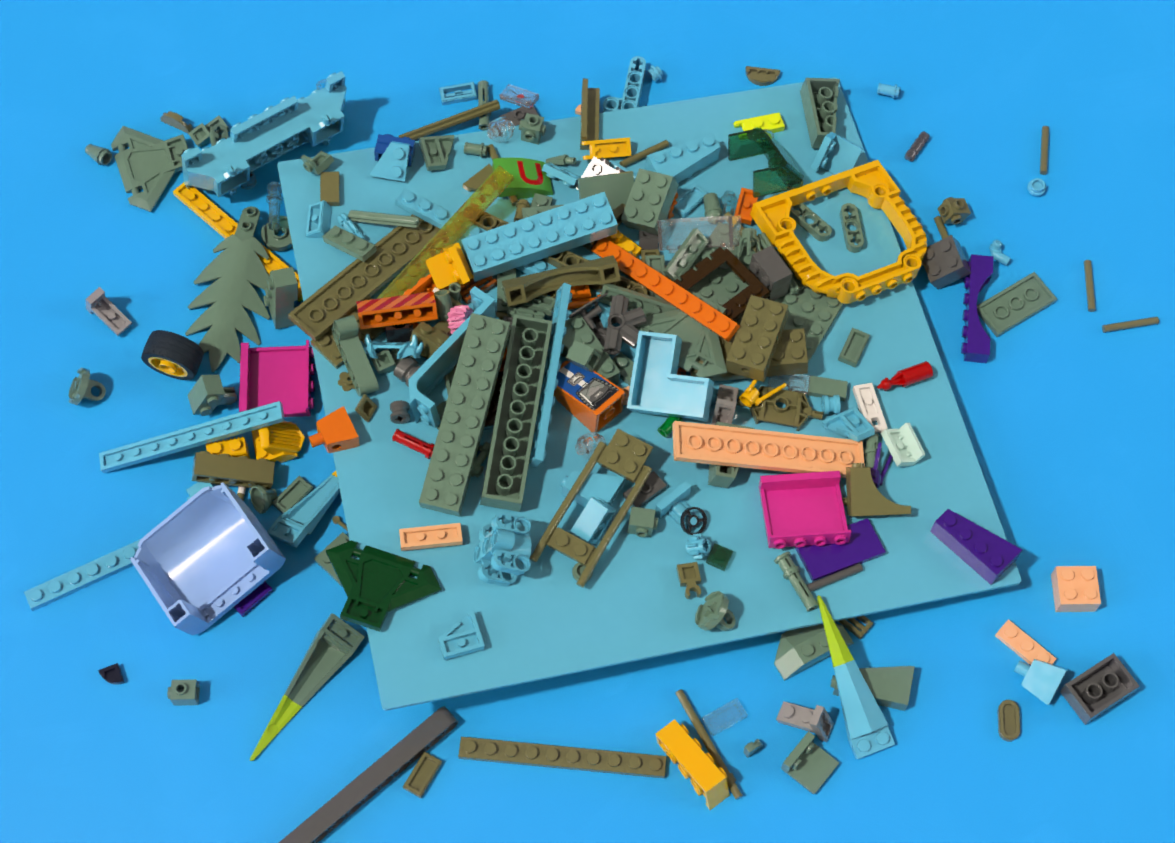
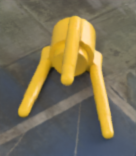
(751, 394)

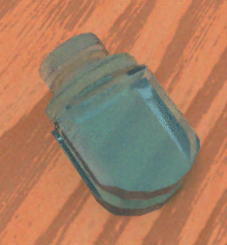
(729, 199)

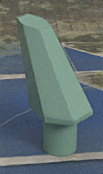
(562, 160)

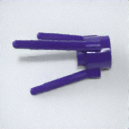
(875, 473)

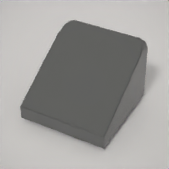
(648, 241)

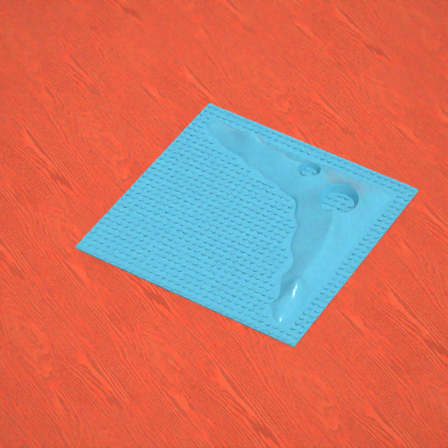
(634, 599)

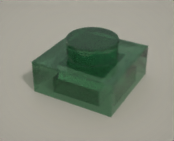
(719, 557)

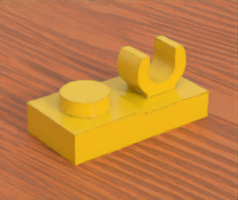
(625, 243)

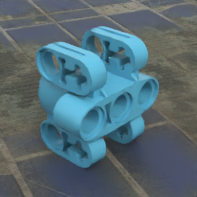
(503, 548)

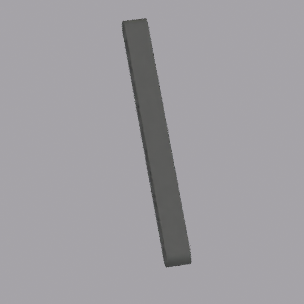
(373, 778)

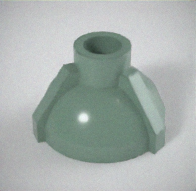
(262, 498)

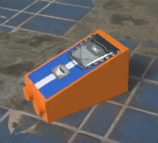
(588, 396)

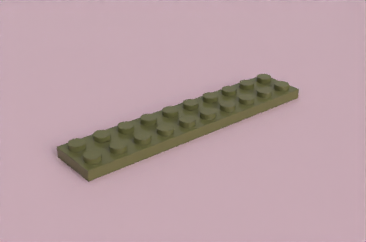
(361, 279)

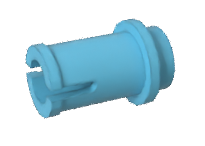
(888, 90)

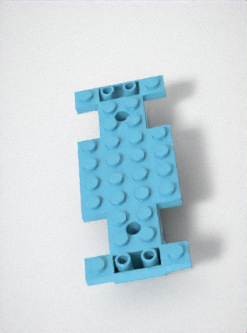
(266, 138)

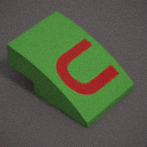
(527, 177)

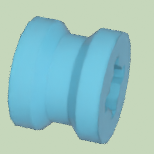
(830, 404)

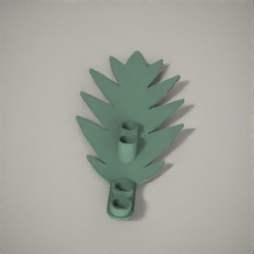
(232, 292)

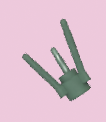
(748, 239)

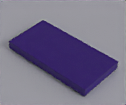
(832, 558)

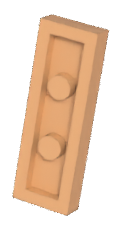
(430, 536)
(1023, 644)

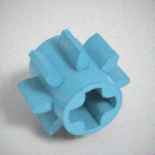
(698, 546)

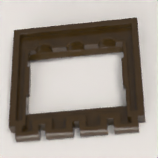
(736, 306)

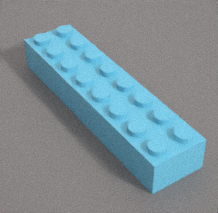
(539, 236)

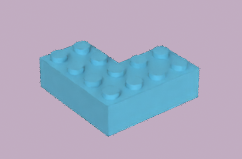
(658, 388)

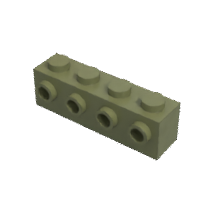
(232, 470)

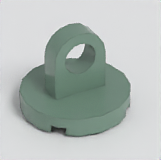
(82, 387)
(713, 611)

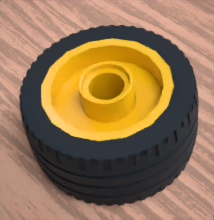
(172, 355)

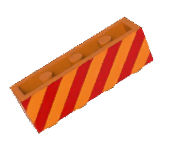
(397, 310)

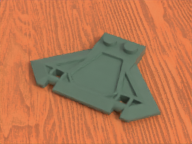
(147, 164)
(697, 340)

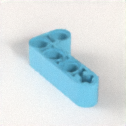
(633, 87)

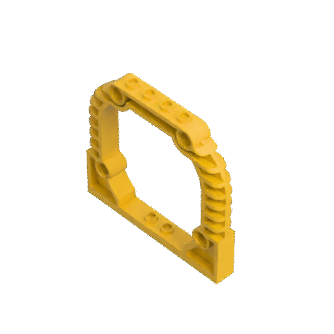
(865, 180)

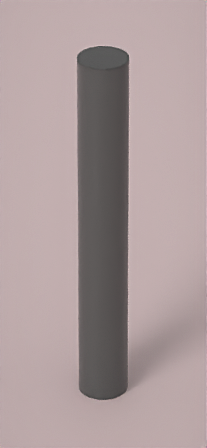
(835, 577)

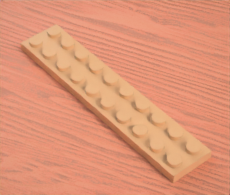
(763, 449)

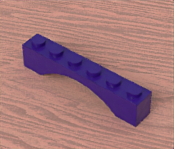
(977, 342)

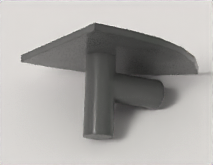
(587, 316)

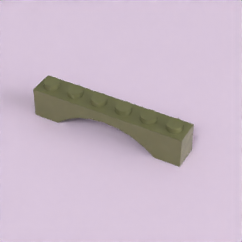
(528, 287)

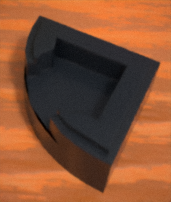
(112, 674)

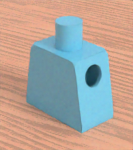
(1041, 678)

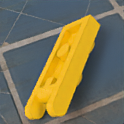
(608, 148)

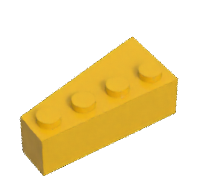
(694, 763)

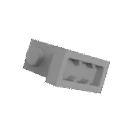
(107, 312)
(725, 404)
(807, 719)

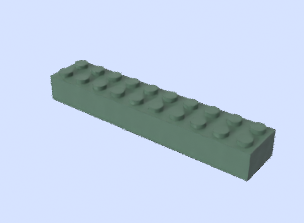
(516, 413)
(465, 415)

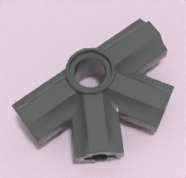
(628, 322)

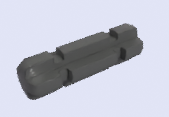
(917, 146)

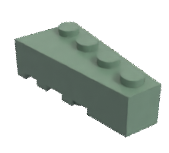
(820, 107)
(579, 330)

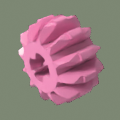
(457, 316)

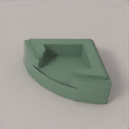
(752, 747)

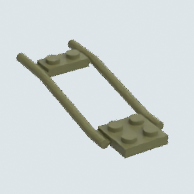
(622, 456)

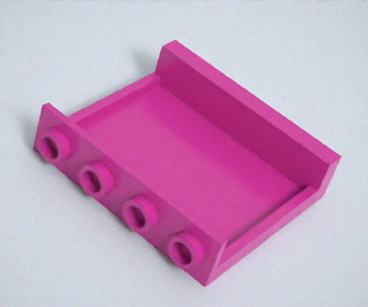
(276, 376)
(803, 509)

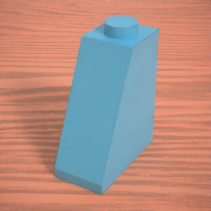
(596, 485)

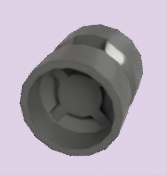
(406, 369)

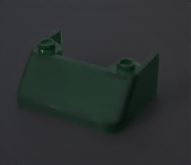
(782, 171)

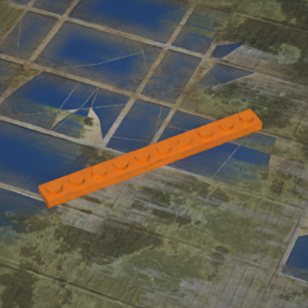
(668, 290)

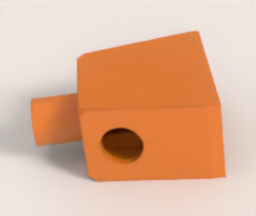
(335, 432)

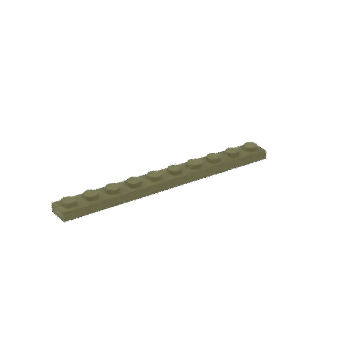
(562, 757)

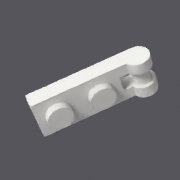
(869, 405)

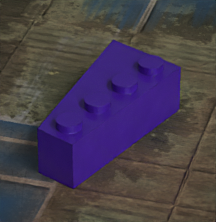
(975, 545)

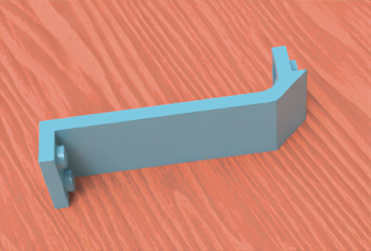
(443, 362)

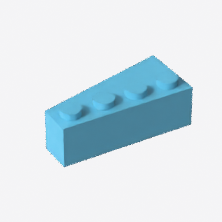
(685, 159)

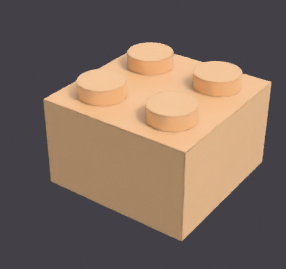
(1075, 589)

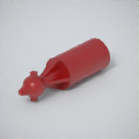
(908, 376)

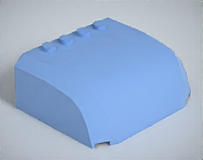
(206, 558)

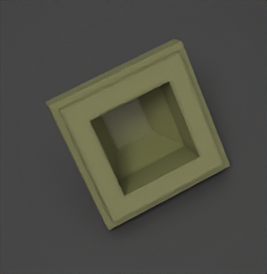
(366, 408)

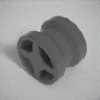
(399, 412)

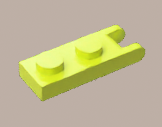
(770, 122)

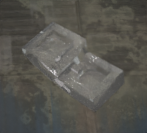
(795, 382)

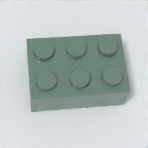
(649, 201)

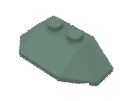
(804, 648)

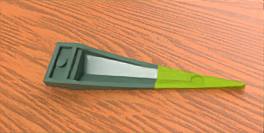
(326, 654)

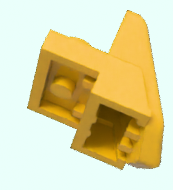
(449, 267)
(278, 442)

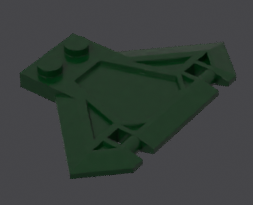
(378, 582)

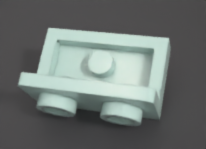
(903, 445)

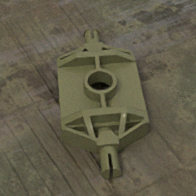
(794, 414)

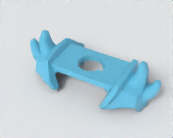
(406, 348)

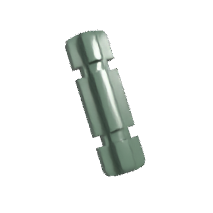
(525, 312)

